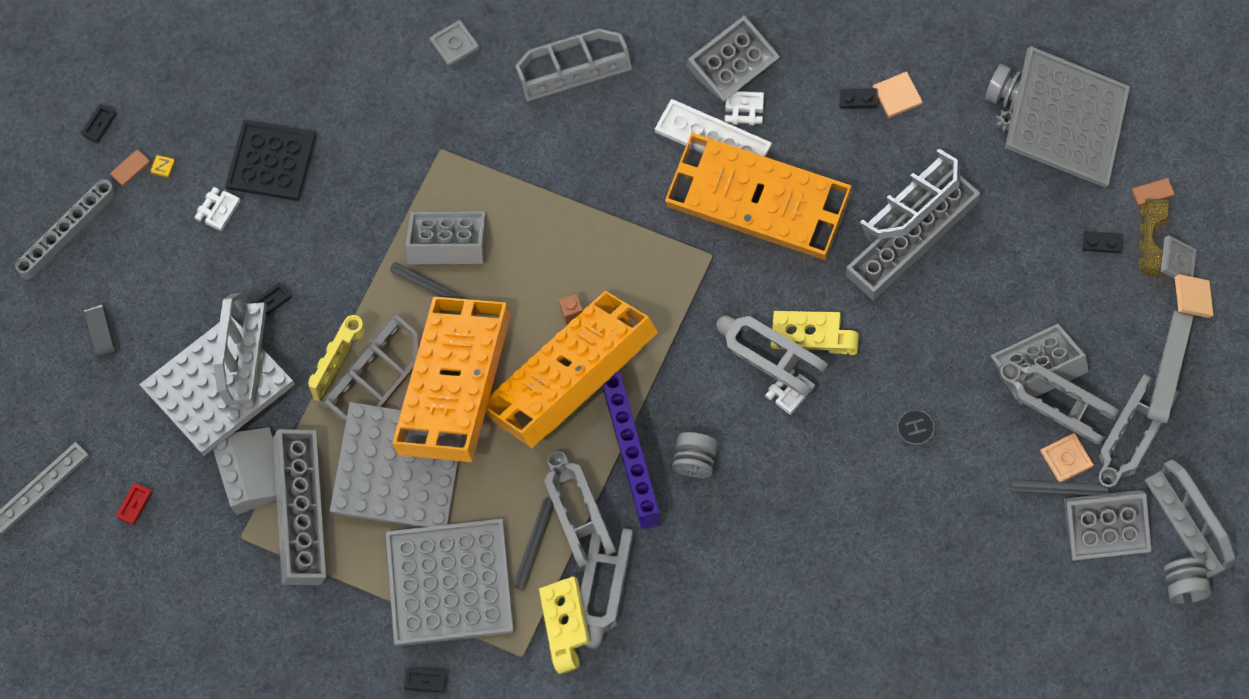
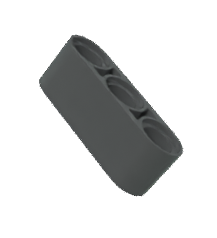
(99, 330)

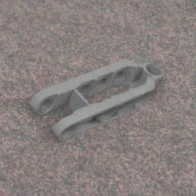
(730, 328)
(1016, 374)
(1133, 404)
(559, 473)
(595, 625)

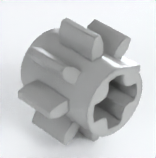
(1007, 115)

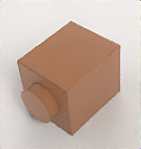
(570, 307)

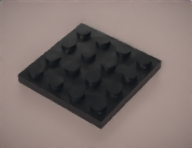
(270, 160)

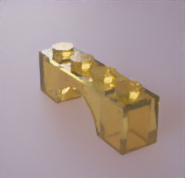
(1154, 215)

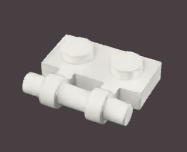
(745, 102)
(222, 210)
(788, 399)

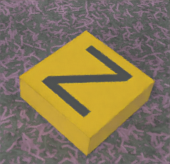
(162, 166)

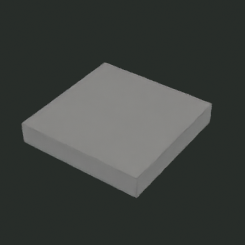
(454, 43)
(1177, 258)

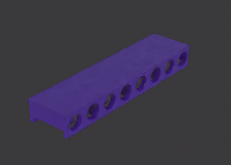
(631, 452)

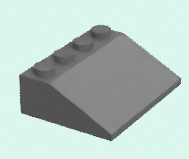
(732, 59)
(446, 237)
(1054, 352)
(247, 469)
(1108, 524)

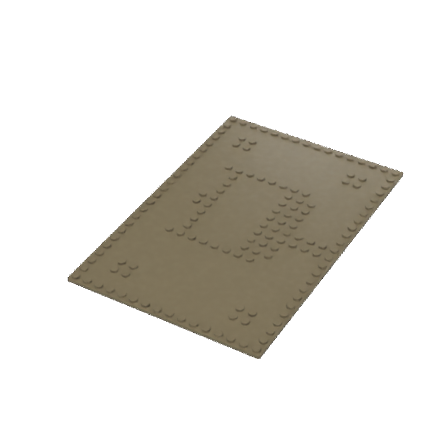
(533, 256)

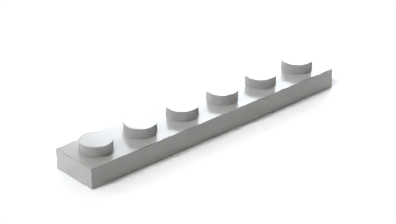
(41, 486)

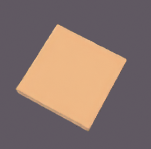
(898, 94)
(1194, 296)
(1066, 458)

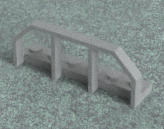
(576, 75)
(902, 204)
(249, 350)
(366, 356)
(1184, 524)

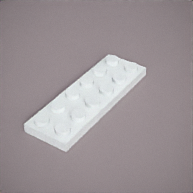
(681, 120)

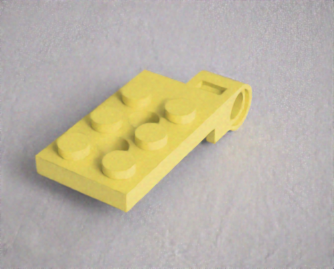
(827, 333)
(335, 356)
(568, 636)

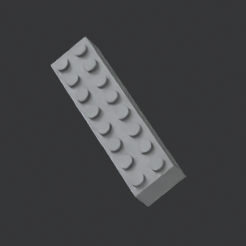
(890, 257)
(299, 507)

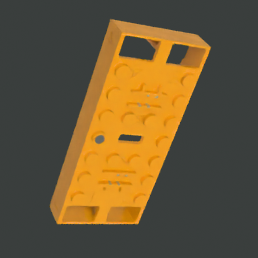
(787, 207)
(550, 391)
(447, 401)

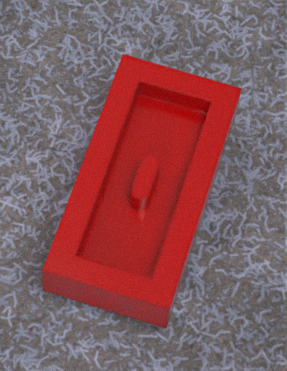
(134, 504)

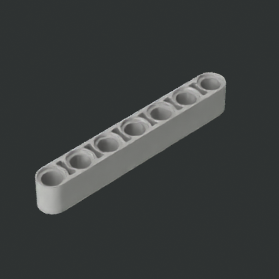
(66, 221)
(1170, 366)

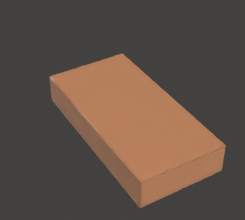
(130, 168)
(1155, 190)

